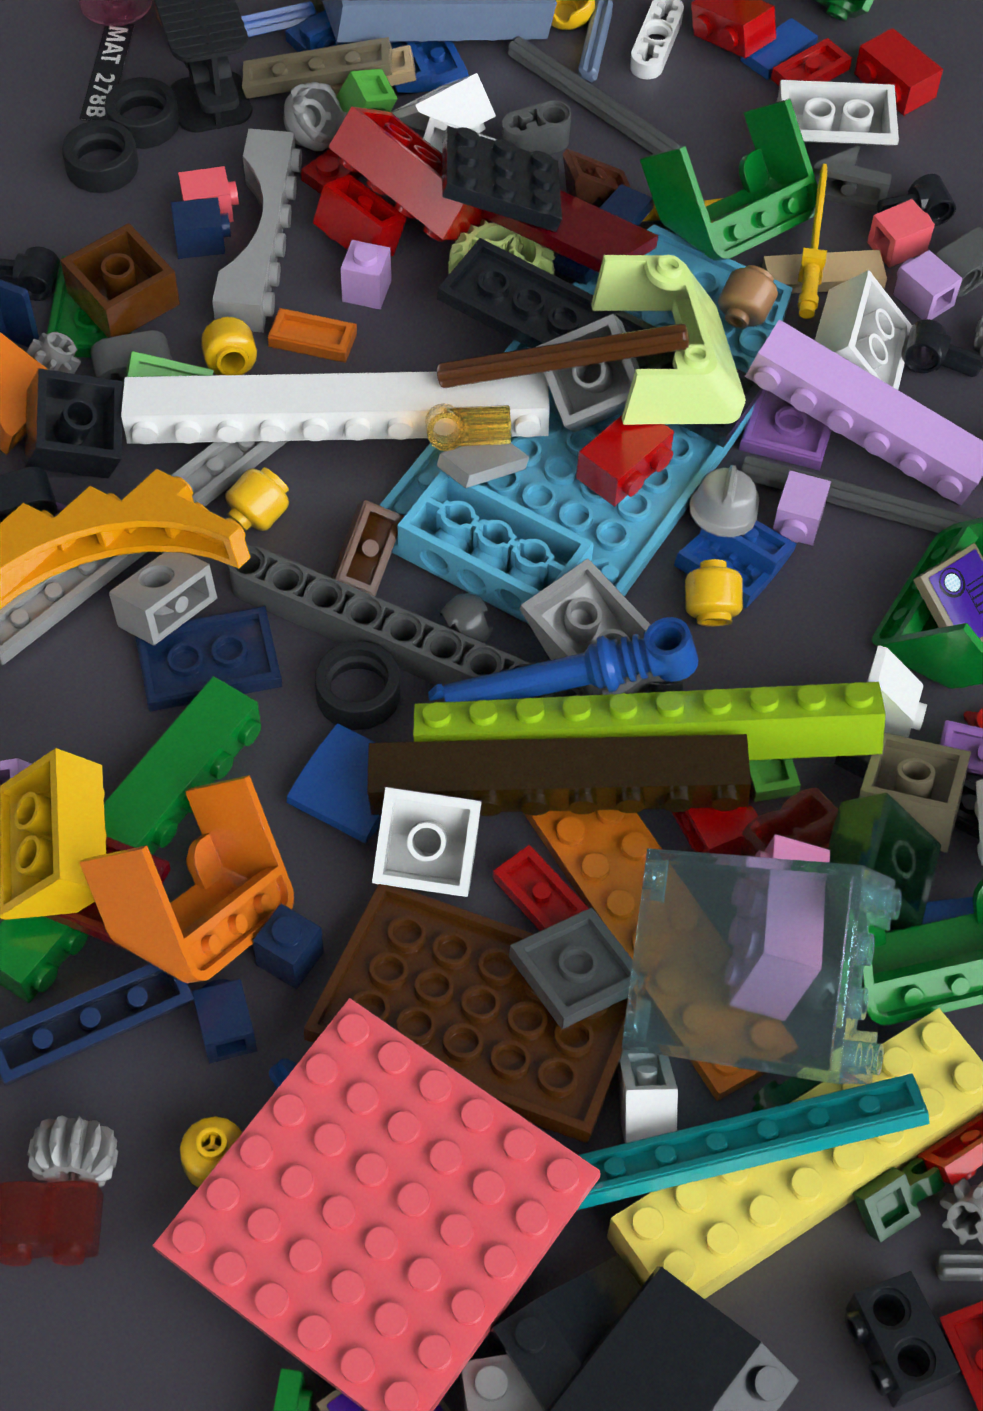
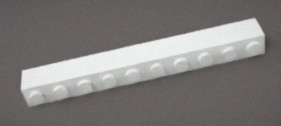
(316, 406)

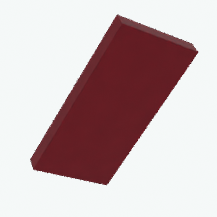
(584, 233)

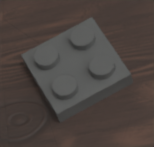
(574, 967)

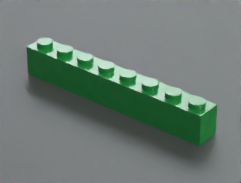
(140, 813)

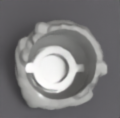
(313, 115)

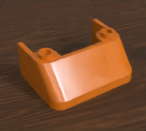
(234, 892)

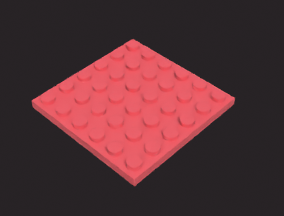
(378, 1215)

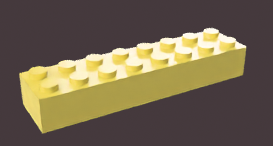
(735, 1220)

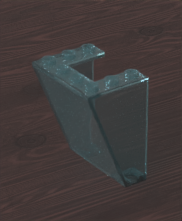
(758, 963)

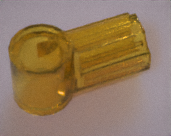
(474, 425)

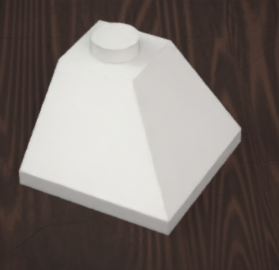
(456, 102)

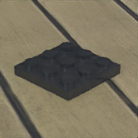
(501, 178)

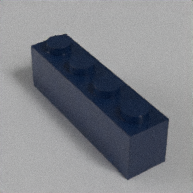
(88, 1020)

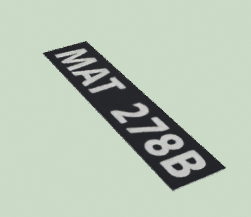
(106, 70)

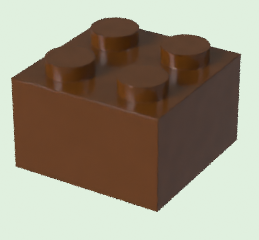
(120, 281)

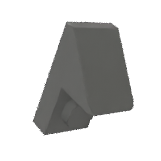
(851, 183)

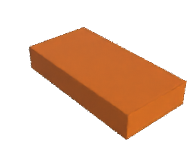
(312, 335)

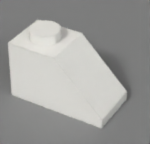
(899, 693)
(646, 1095)

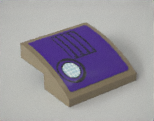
(955, 590)

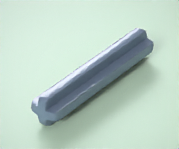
(595, 40)

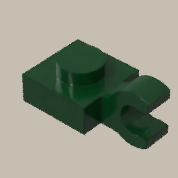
(891, 1198)

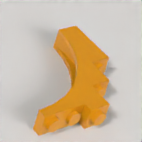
(100, 525)

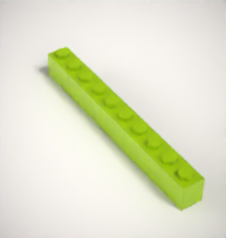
(777, 720)

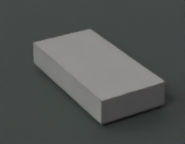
(481, 463)

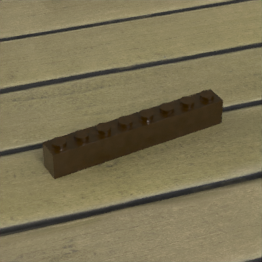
(570, 773)

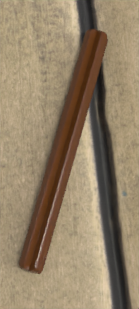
(563, 355)

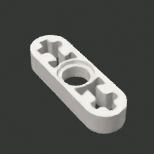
(658, 48)

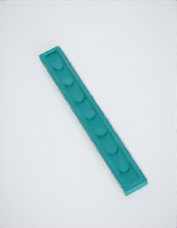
(756, 1139)

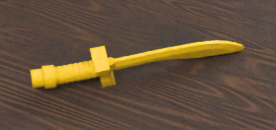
(813, 258)

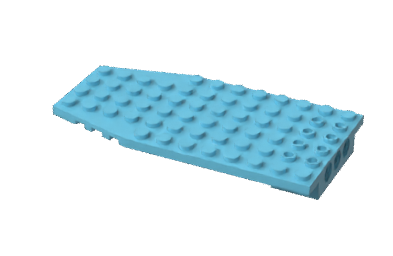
(541, 522)

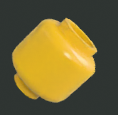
(228, 346)
(257, 499)
(713, 593)
(206, 1145)

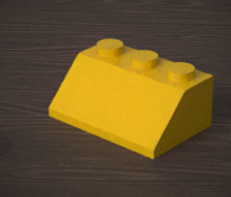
(47, 827)

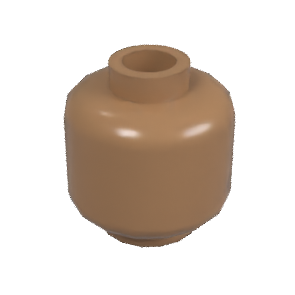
(748, 296)

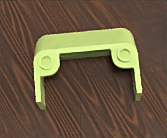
(704, 376)

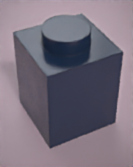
(199, 227)
(288, 946)
(224, 1020)

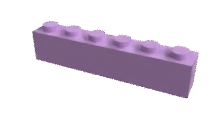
(869, 412)

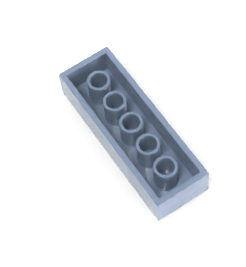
(439, 19)

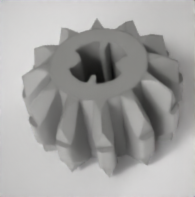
(72, 1151)

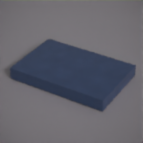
(227, 646)

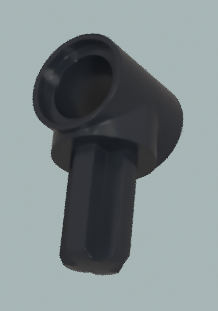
(930, 195)
(33, 271)
(930, 348)

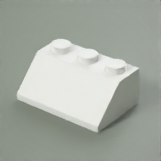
(843, 111)
(865, 328)

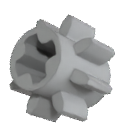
(55, 352)
(965, 1211)

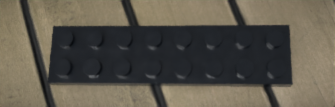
(541, 307)

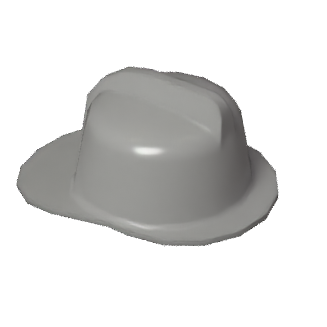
(725, 503)

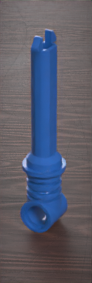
(664, 651)

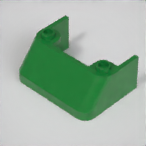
(775, 195)
(909, 631)
(927, 967)

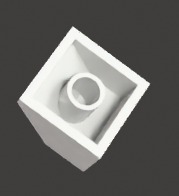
(426, 841)

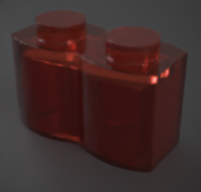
(803, 817)
(49, 1221)

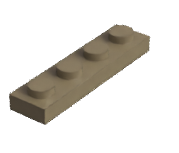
(321, 65)

